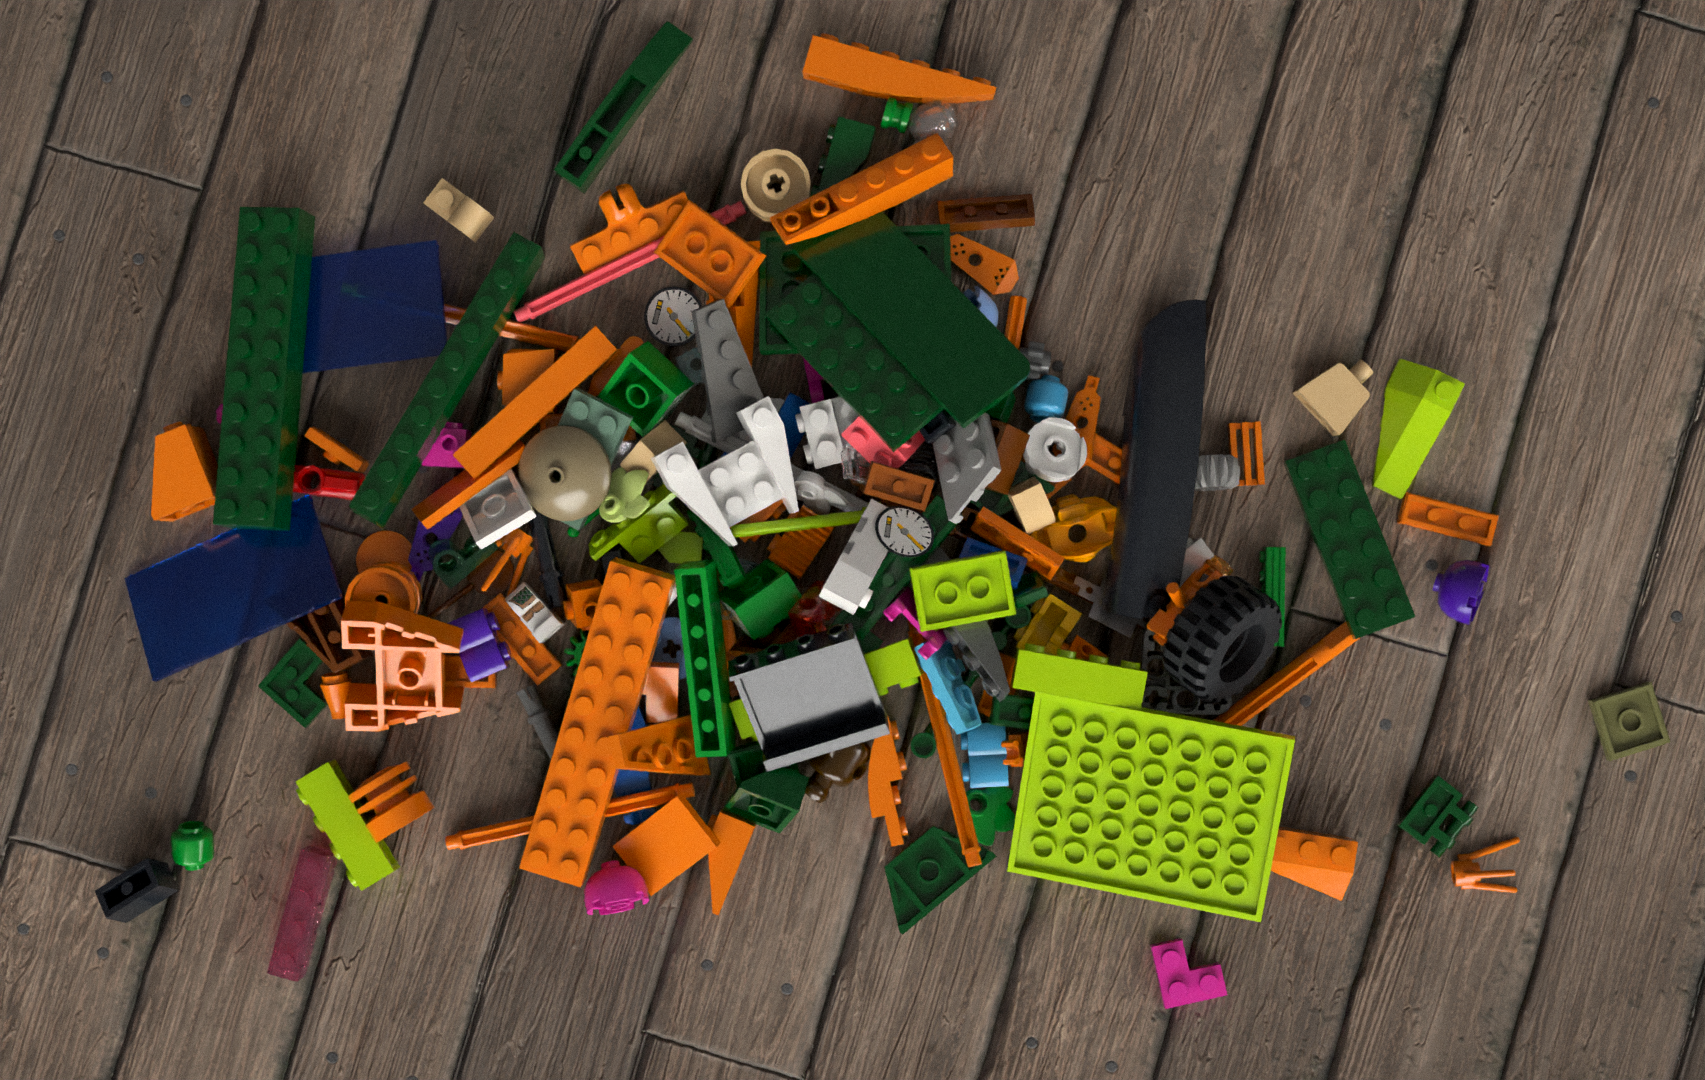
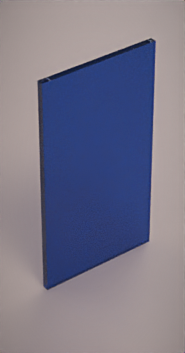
(375, 307)
(231, 590)

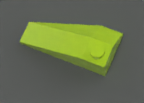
(1413, 415)

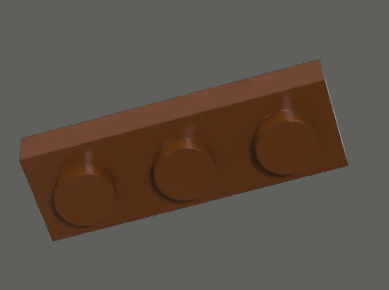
(987, 212)

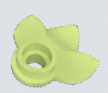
(625, 496)

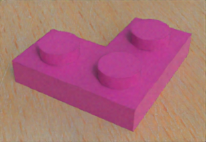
(1178, 982)

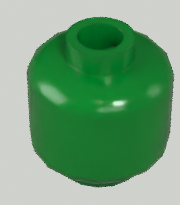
(192, 845)

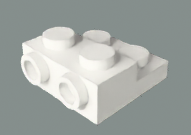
(823, 426)
(497, 510)

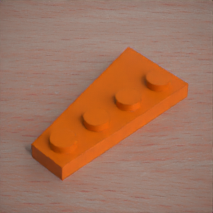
(659, 748)

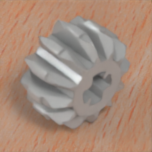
(1217, 472)

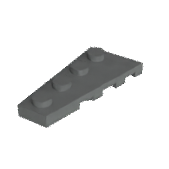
(725, 370)

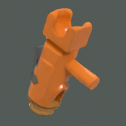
(1162, 620)

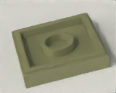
(1629, 721)

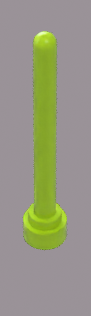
(799, 523)

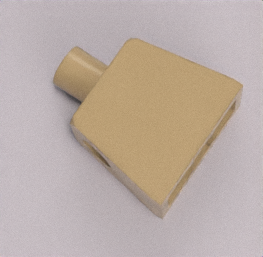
(1336, 395)

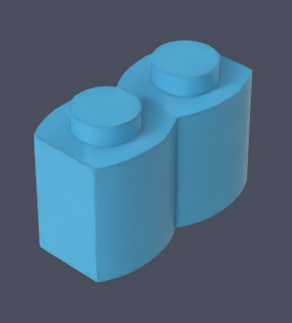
(985, 756)

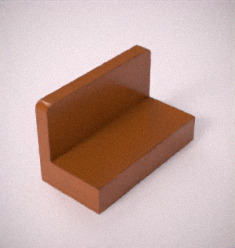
(897, 486)

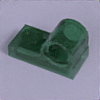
(462, 561)

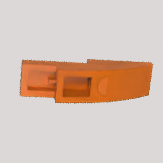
(883, 767)

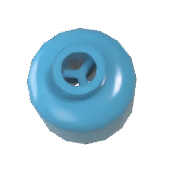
(1046, 398)

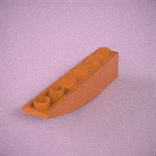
(886, 76)
(867, 191)

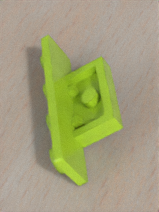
(644, 533)

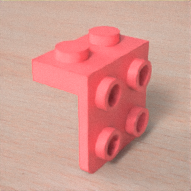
(874, 449)

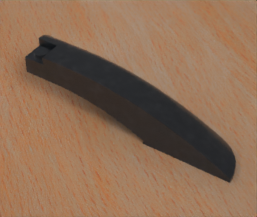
(1158, 460)

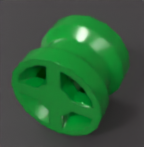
(896, 115)

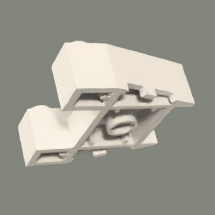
(738, 481)
(856, 566)

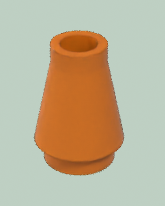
(335, 690)

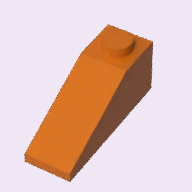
(725, 858)

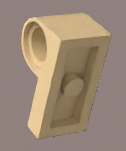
(458, 210)

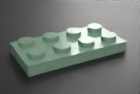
(600, 420)

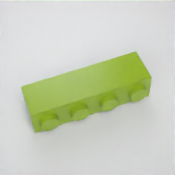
(1079, 678)
(327, 794)

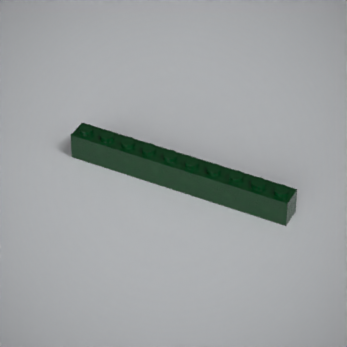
(447, 380)

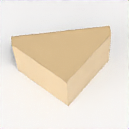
(652, 444)

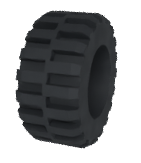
(1222, 638)

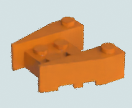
(407, 666)

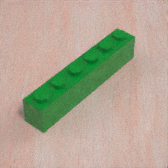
(705, 658)

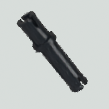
(548, 563)

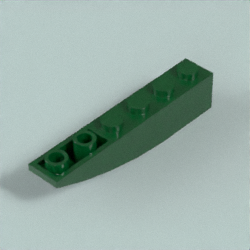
(622, 107)

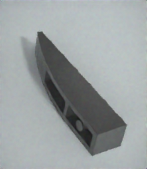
(977, 646)

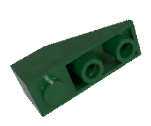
(847, 154)

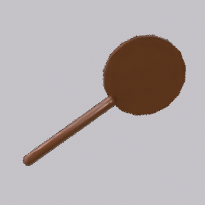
(478, 577)

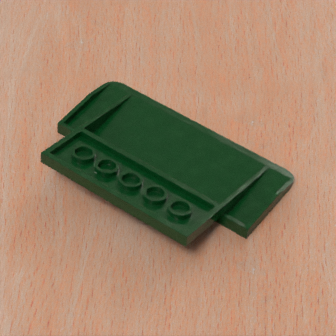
(894, 332)

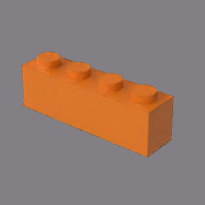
(1315, 860)

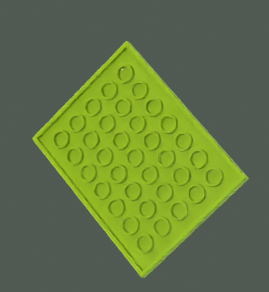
(1150, 805)

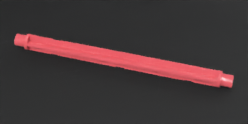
(608, 272)

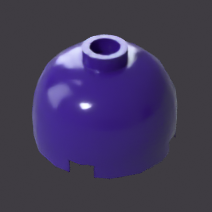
(1461, 589)

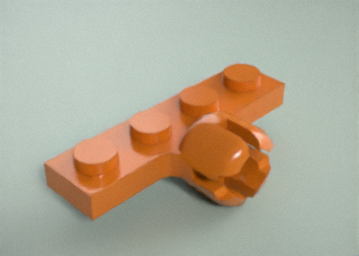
(627, 227)

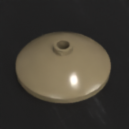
(582, 467)

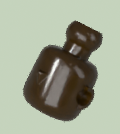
(837, 768)

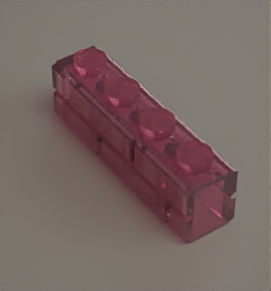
(302, 913)

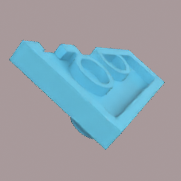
(949, 688)

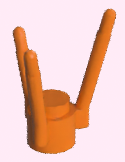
(514, 544)
(1466, 872)

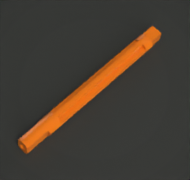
(1288, 676)

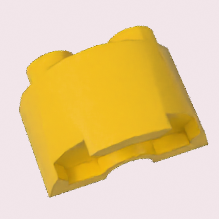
(1048, 625)

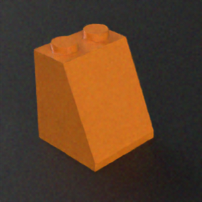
(182, 473)

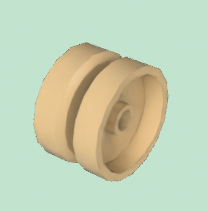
(773, 168)

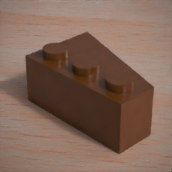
(324, 637)

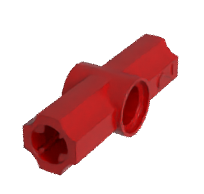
(332, 482)

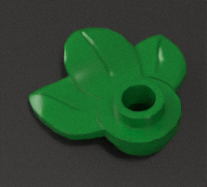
(993, 812)

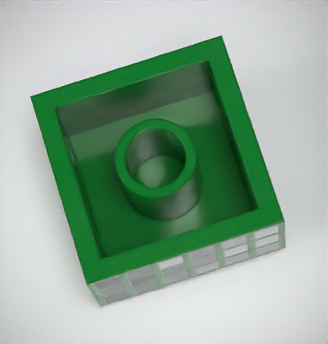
(646, 388)
(761, 600)

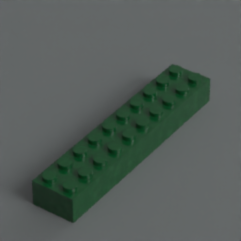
(264, 368)

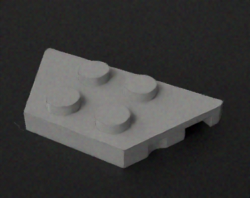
(966, 464)

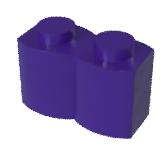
(480, 646)

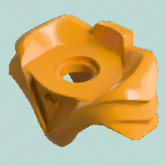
(1092, 513)

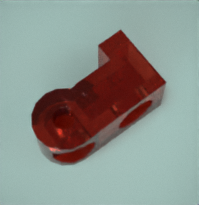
(811, 611)

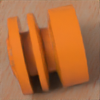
(390, 801)

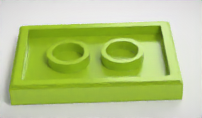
(962, 590)

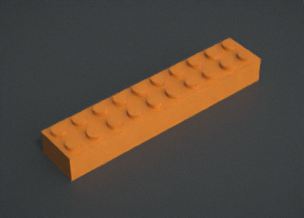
(599, 706)

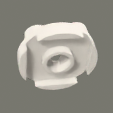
(1039, 459)

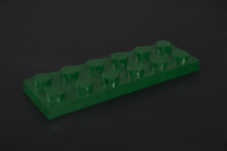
(1349, 539)

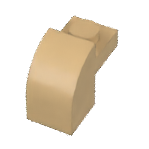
(1031, 505)

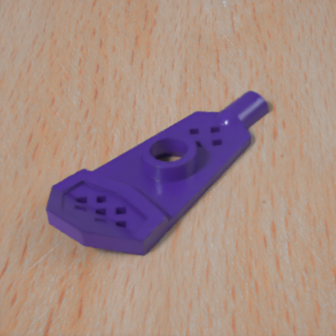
(443, 530)

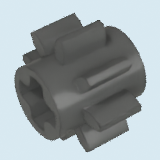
(1038, 359)

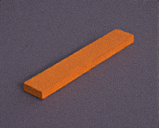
(535, 402)

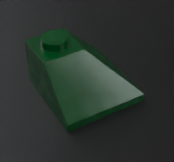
(769, 798)

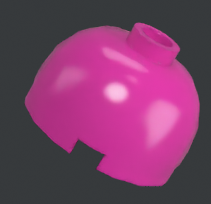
(614, 889)

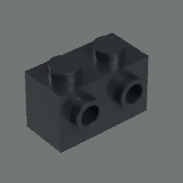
(136, 890)

